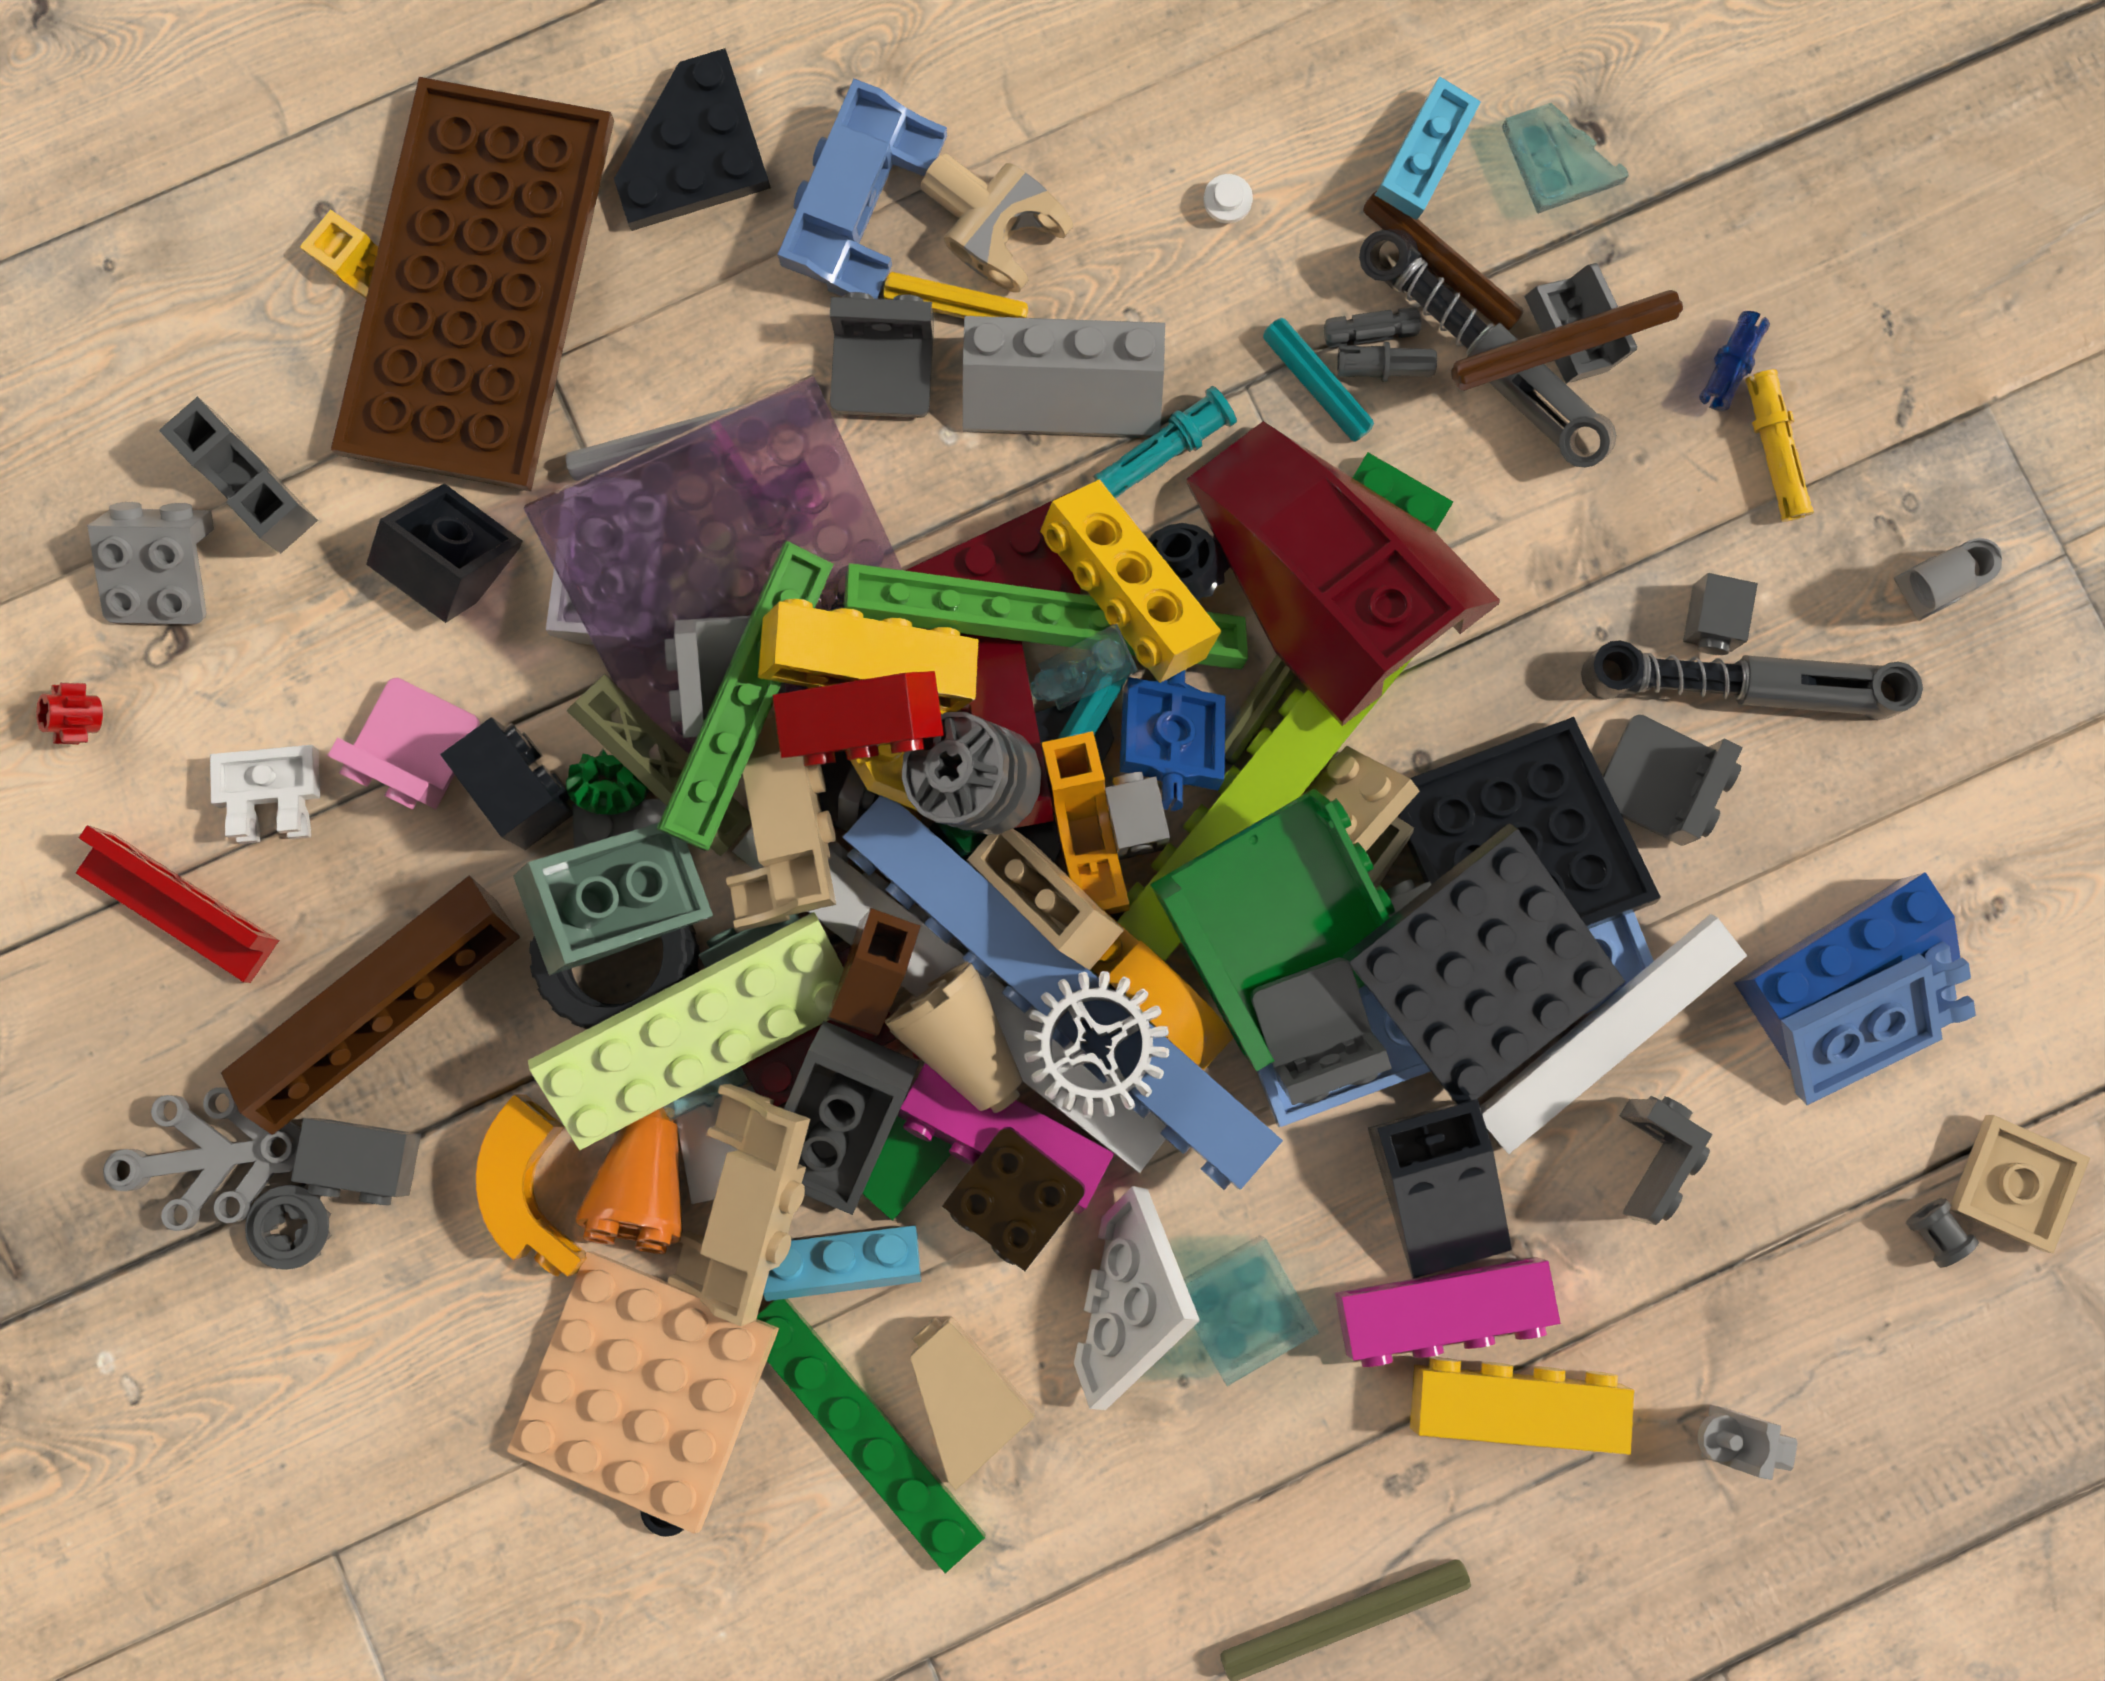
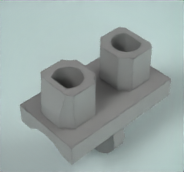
(1745, 1443)

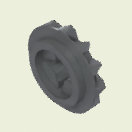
(268, 1213)

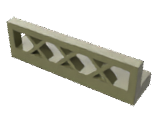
(645, 750)

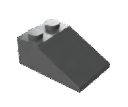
(852, 1099)

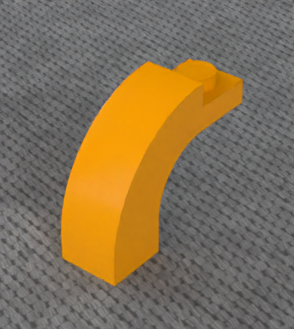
(1083, 819)
(1189, 1019)
(507, 1187)

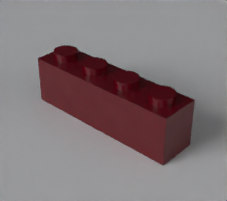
(1006, 700)

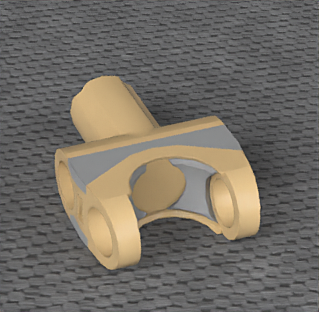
(992, 215)

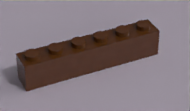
(369, 1006)

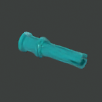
(1182, 433)

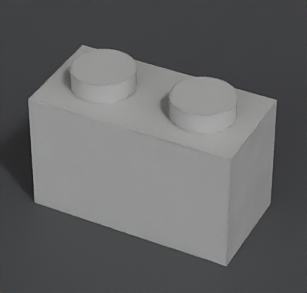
(1136, 815)

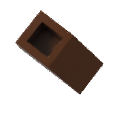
(873, 971)

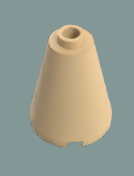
(960, 1038)

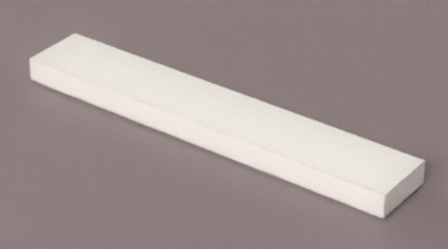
(1611, 1033)

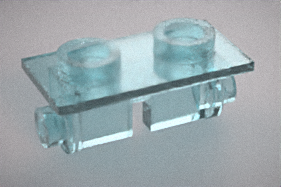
(1084, 668)

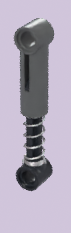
(1412, 277)
(1760, 681)

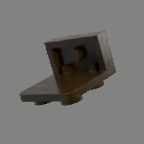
(1014, 1198)

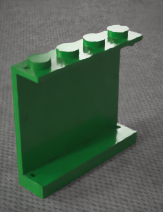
(1272, 906)

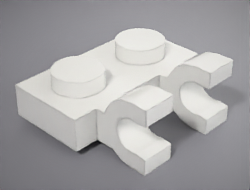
(265, 777)

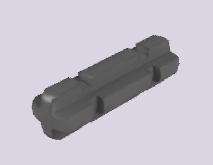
(1372, 326)

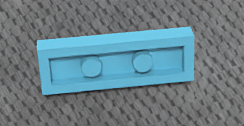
(1428, 148)
(846, 1263)

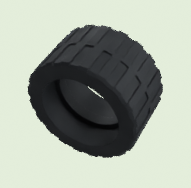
(570, 1002)

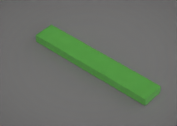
(737, 709)

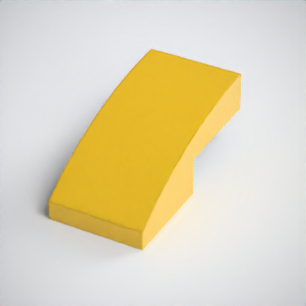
(343, 251)

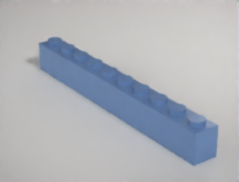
(1004, 942)

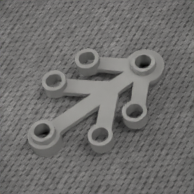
(215, 1156)

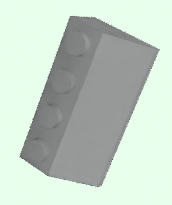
(1063, 376)

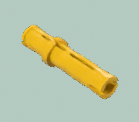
(1777, 438)

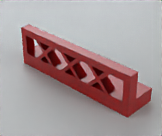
(175, 904)

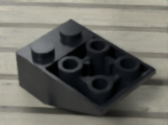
(1442, 1187)

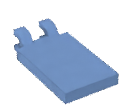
(1875, 1022)

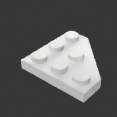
(1133, 1301)

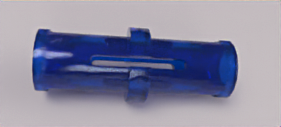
(1734, 360)

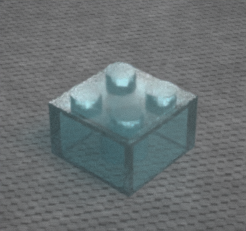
(1247, 1310)

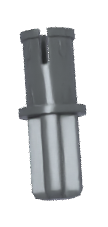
(1385, 361)

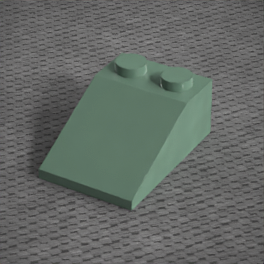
(610, 896)

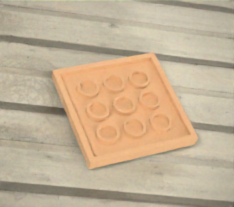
(642, 1392)

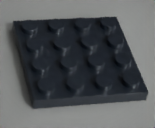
(1557, 802)
(1485, 966)

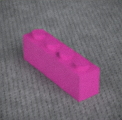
(942, 1112)
(1447, 1309)

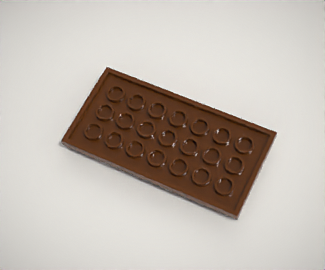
(473, 284)

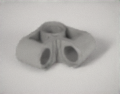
(1949, 576)

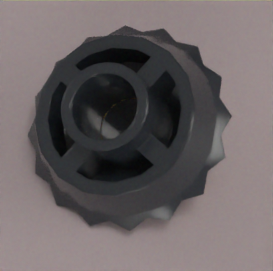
(1192, 556)

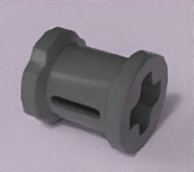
(1942, 1232)

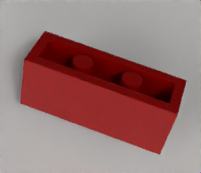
(858, 717)

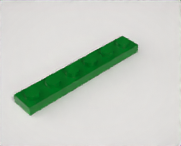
(869, 1438)

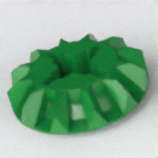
(604, 796)

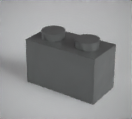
(355, 1158)

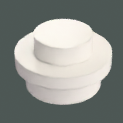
(1228, 198)

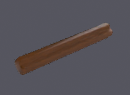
(1448, 264)

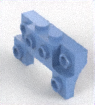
(846, 184)

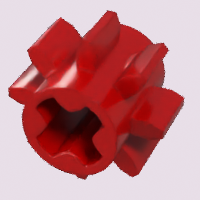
(69, 713)

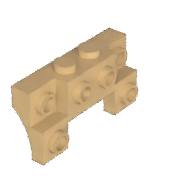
(788, 837)
(750, 1209)

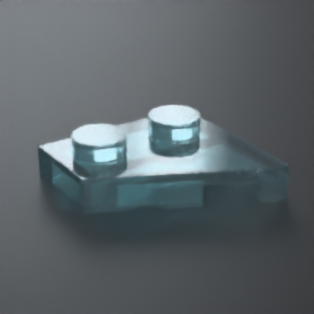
(1557, 158)

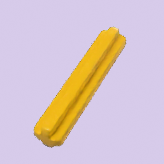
(953, 299)

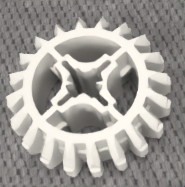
(1074, 1004)

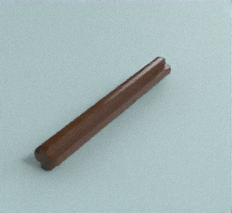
(1566, 340)

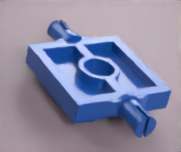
(1173, 735)

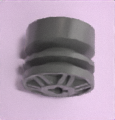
(973, 776)

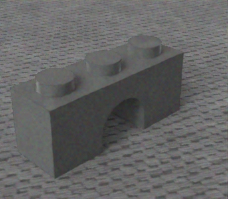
(239, 475)

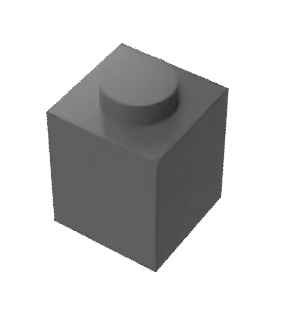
(1720, 613)

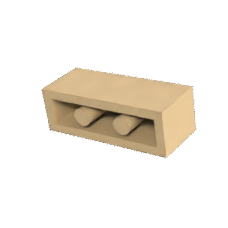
(1046, 897)

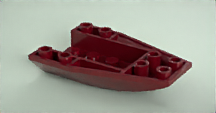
(1332, 567)

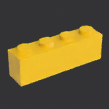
(841, 646)
(1522, 1408)

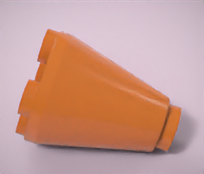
(637, 1188)

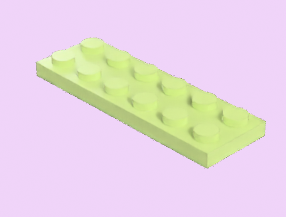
(691, 1032)

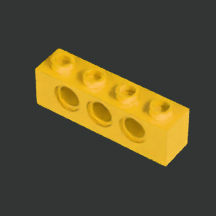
(1129, 580)

